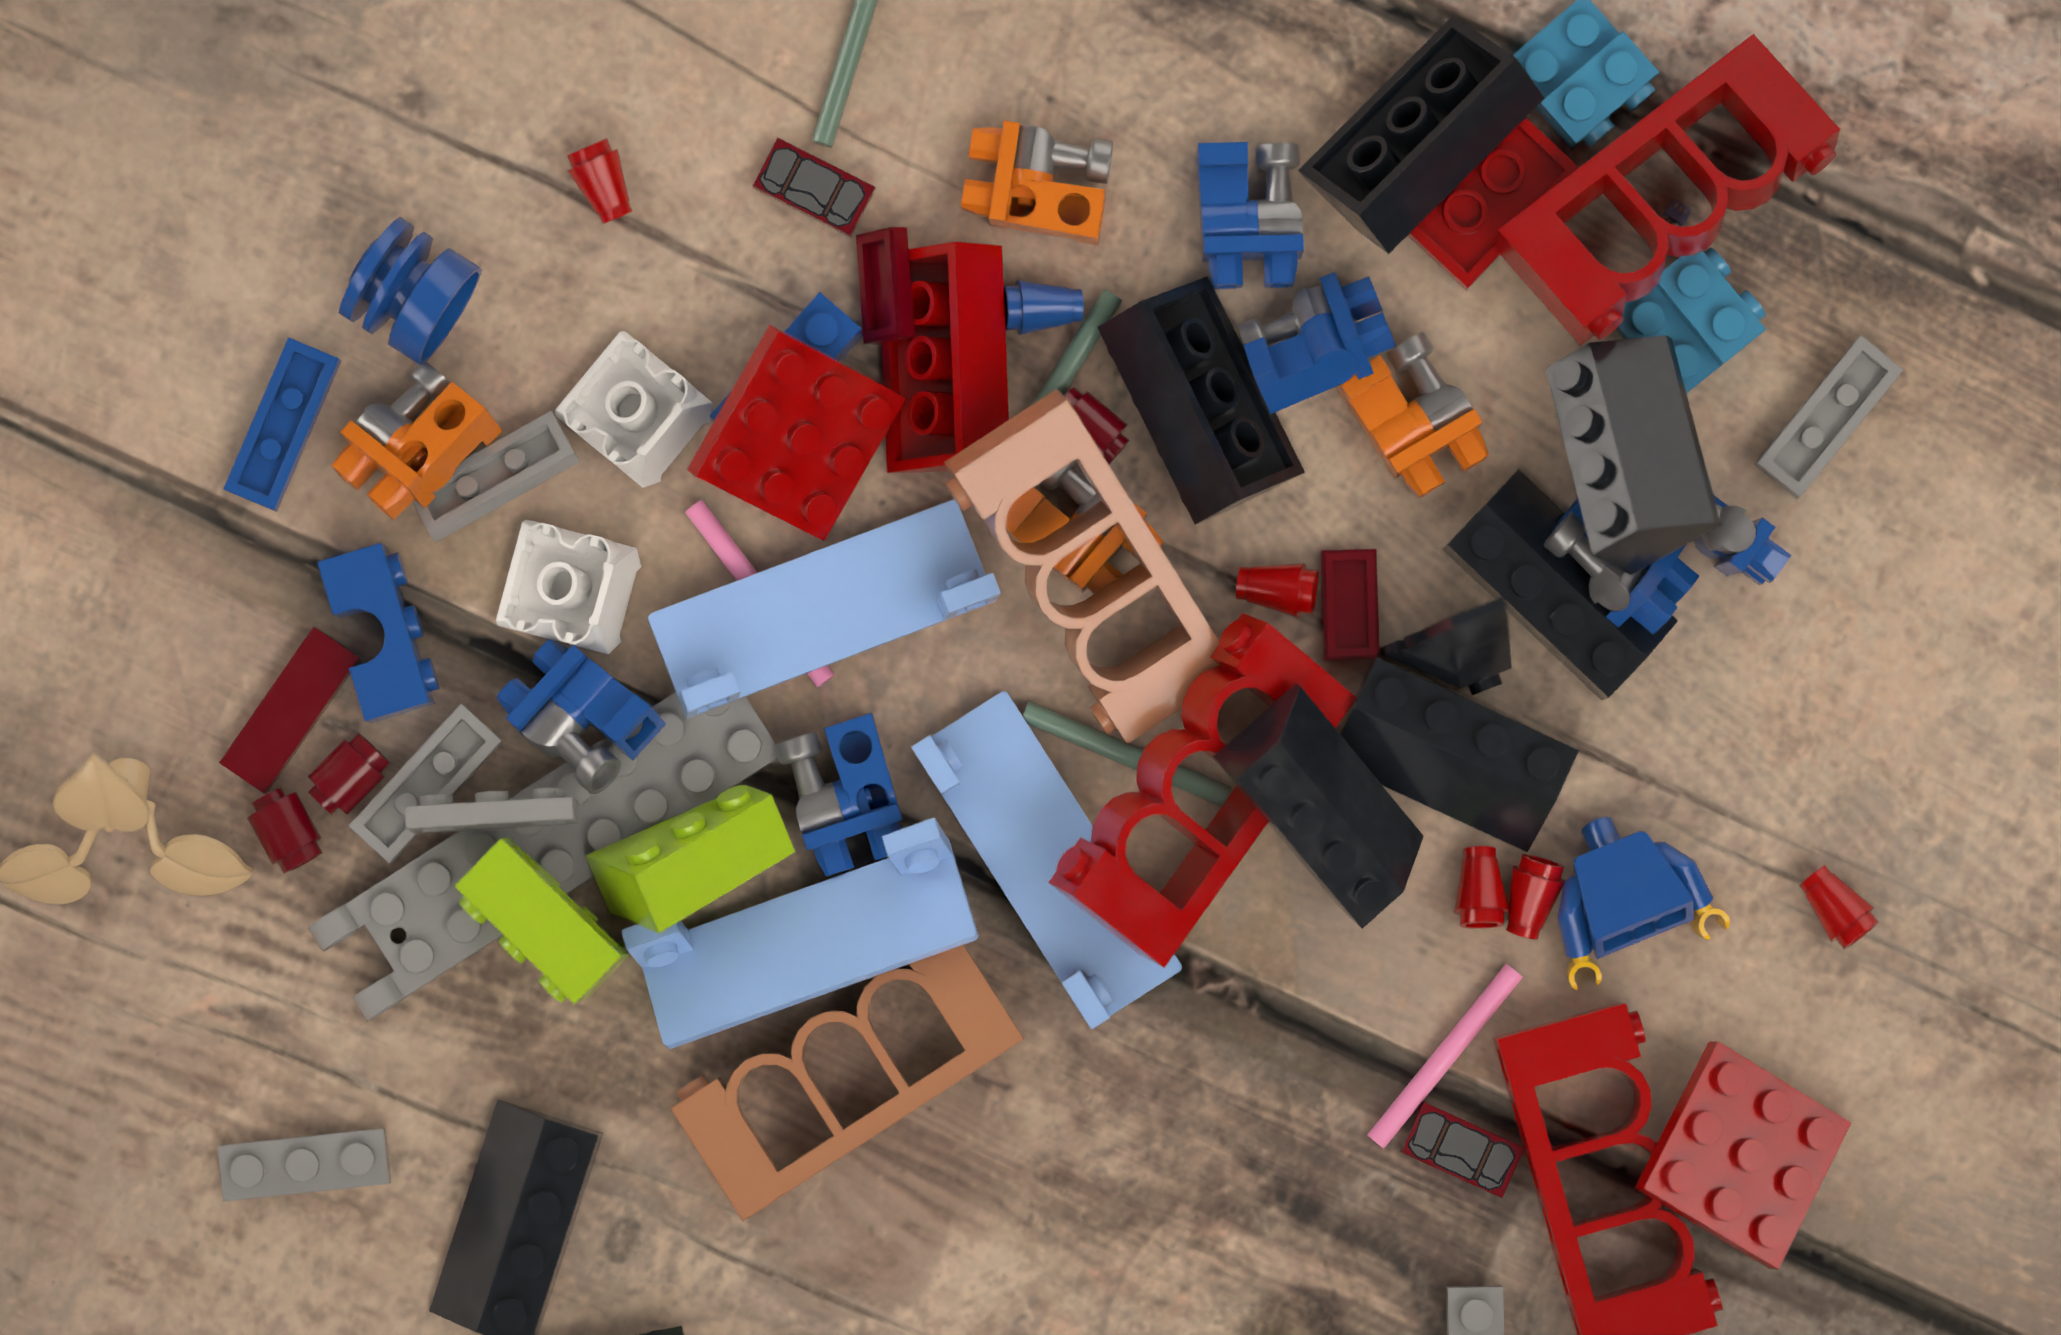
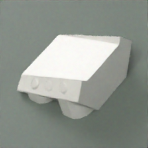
(635, 410)
(568, 587)

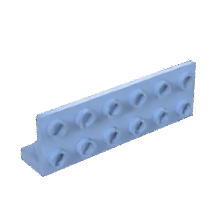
(821, 608)
(1021, 827)
(807, 939)

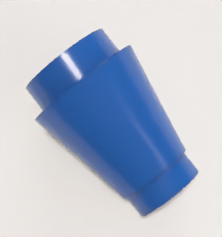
(1041, 306)

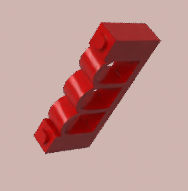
(1764, 102)
(1098, 872)
(1563, 1048)

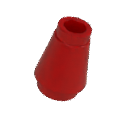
(601, 180)
(1279, 587)
(1480, 890)
(1533, 894)
(1838, 907)

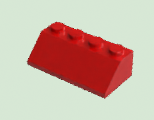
(954, 363)

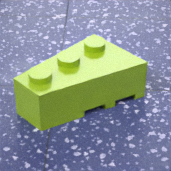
(691, 858)
(540, 922)

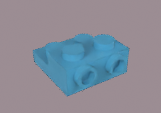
(1585, 73)
(1698, 313)

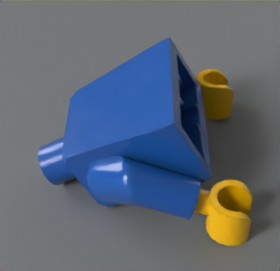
(1628, 894)

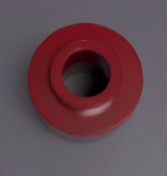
(1100, 423)
(347, 774)
(285, 830)

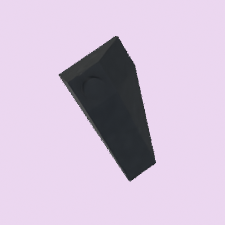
(1460, 649)

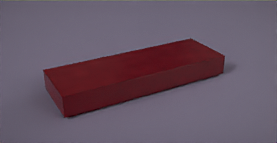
(289, 710)

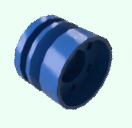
(401, 285)

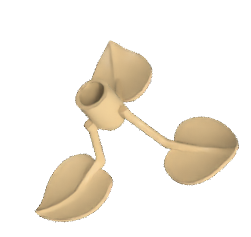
(116, 799)

